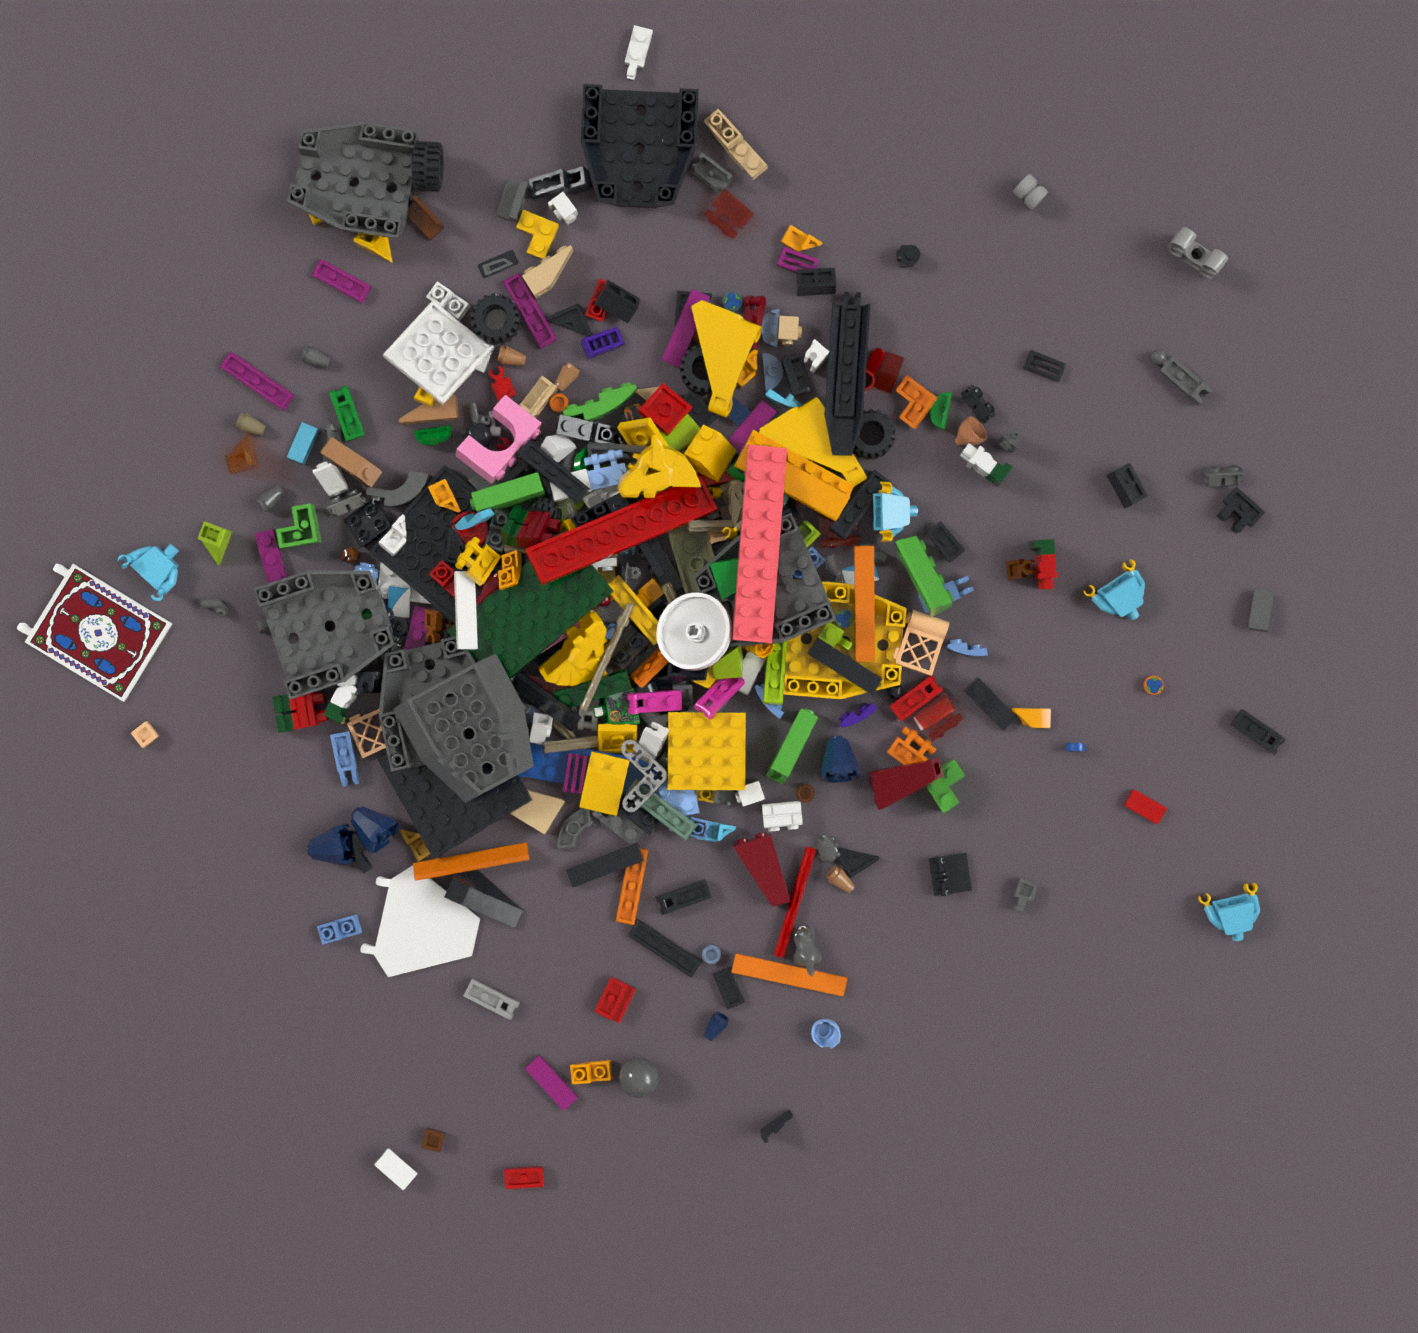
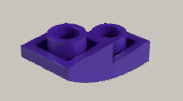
(851, 718)

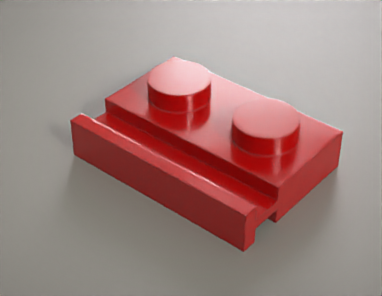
(615, 999)

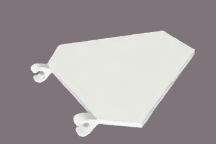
(420, 926)

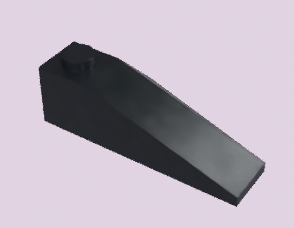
(481, 895)

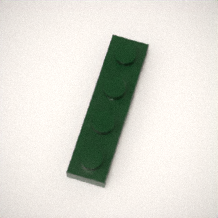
(609, 685)

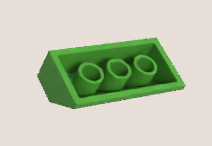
(923, 575)

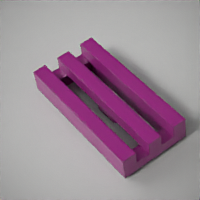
(793, 261)
(567, 775)

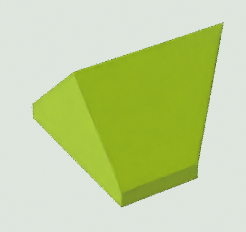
(215, 540)
(729, 665)

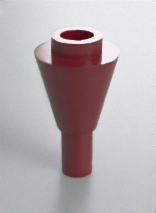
(490, 586)

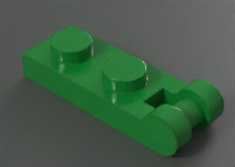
(347, 414)

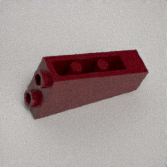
(903, 780)
(762, 863)

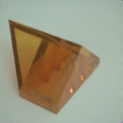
(243, 456)

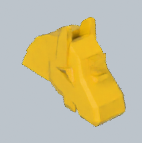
(667, 469)
(579, 654)

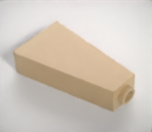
(540, 811)

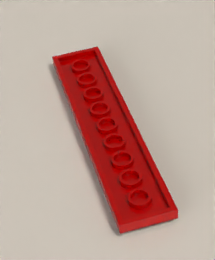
(619, 531)

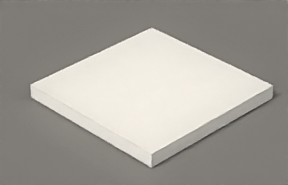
(437, 352)

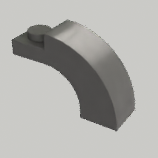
(403, 495)

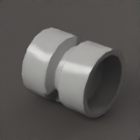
(1030, 192)

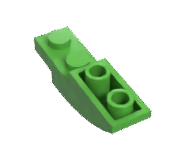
(609, 401)

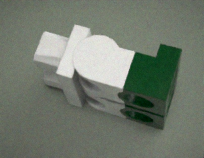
(985, 465)
(342, 700)

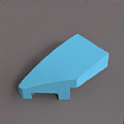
(789, 402)
(472, 520)
(717, 831)

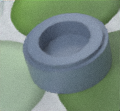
(711, 954)

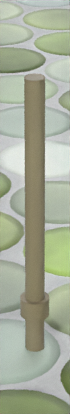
(622, 622)

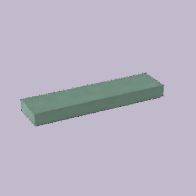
(664, 812)

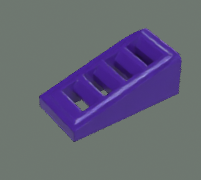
(592, 339)

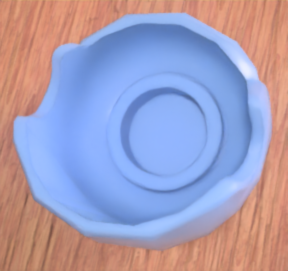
(826, 1033)

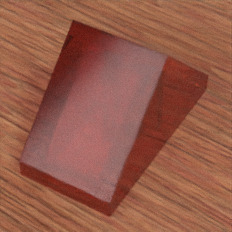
(888, 372)

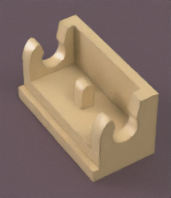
(538, 396)

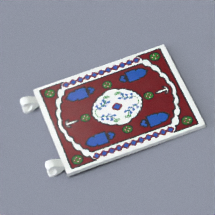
(97, 632)

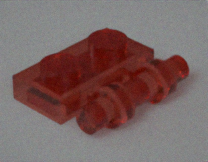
(733, 210)
(824, 525)
(934, 712)

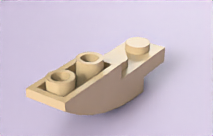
(735, 145)

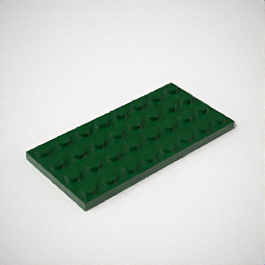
(532, 616)

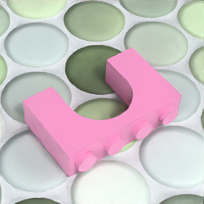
(493, 463)

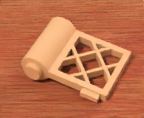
(926, 627)
(356, 719)

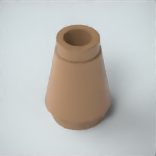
(510, 356)
(567, 375)
(839, 879)

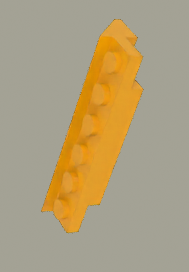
(806, 480)

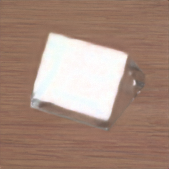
(568, 509)

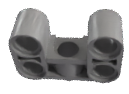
(1209, 262)

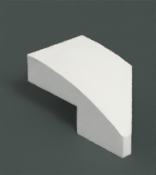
(395, 538)

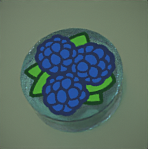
(732, 301)
(844, 618)

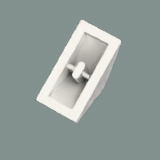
(557, 446)

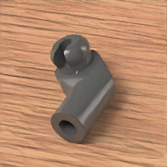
(477, 417)

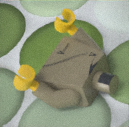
(733, 497)

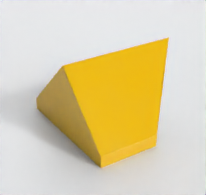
(374, 244)

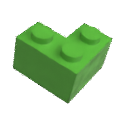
(305, 530)
(940, 788)

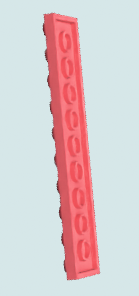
(759, 544)

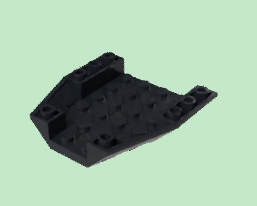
(613, 130)

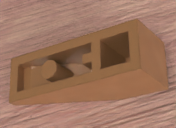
(429, 414)
(351, 462)

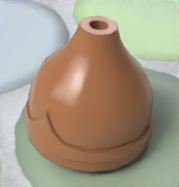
(971, 432)

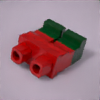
(1045, 562)
(306, 711)

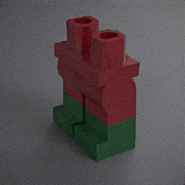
(528, 528)

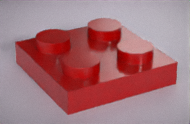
(665, 409)

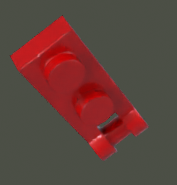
(915, 698)

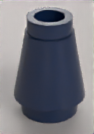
(716, 1025)

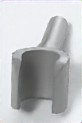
(495, 431)

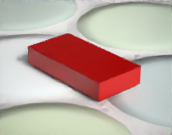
(1145, 806)

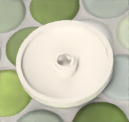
(694, 631)

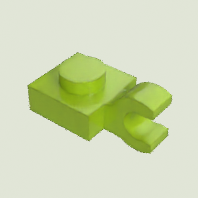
(832, 635)

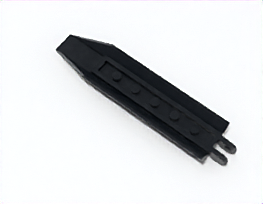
(846, 373)

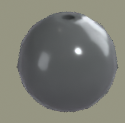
(639, 1077)

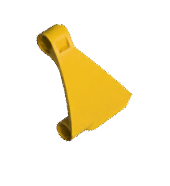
(725, 347)
(806, 434)

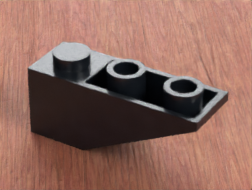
(603, 508)

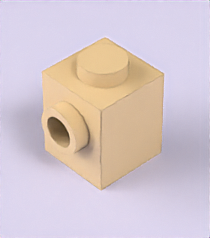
(789, 330)

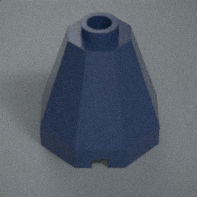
(839, 761)
(373, 828)
(333, 846)

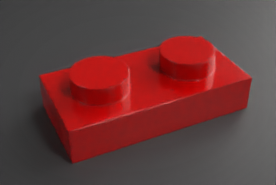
(524, 1177)

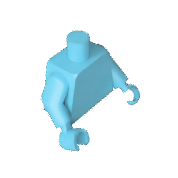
(155, 567)

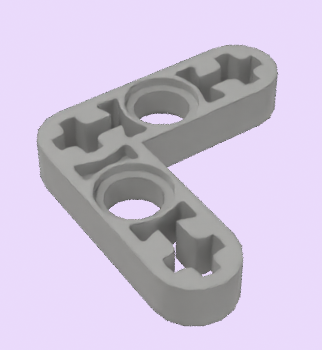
(648, 779)

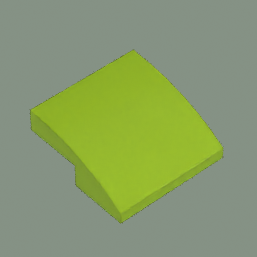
(682, 434)

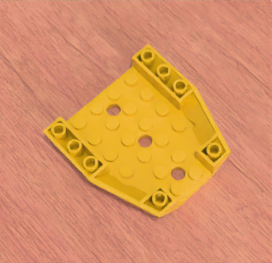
(813, 679)

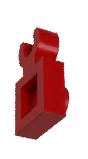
(502, 386)

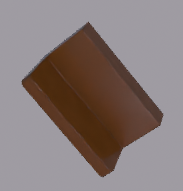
(424, 219)

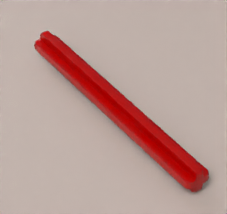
(795, 902)

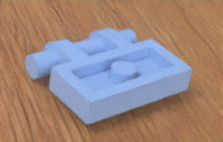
(608, 475)

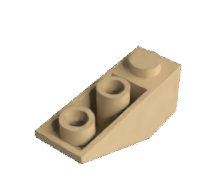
(544, 276)

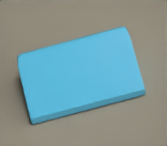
(303, 443)

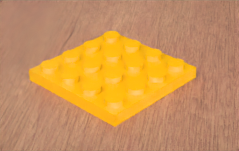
(706, 751)

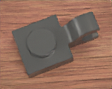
(1025, 892)

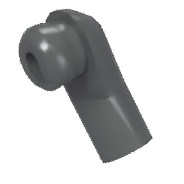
(217, 604)

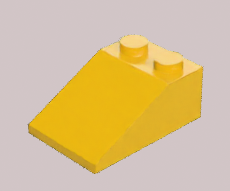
(604, 783)

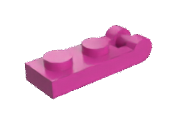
(718, 696)
(655, 701)

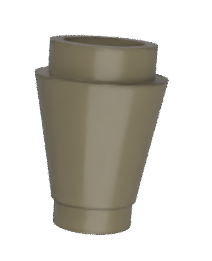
(250, 424)

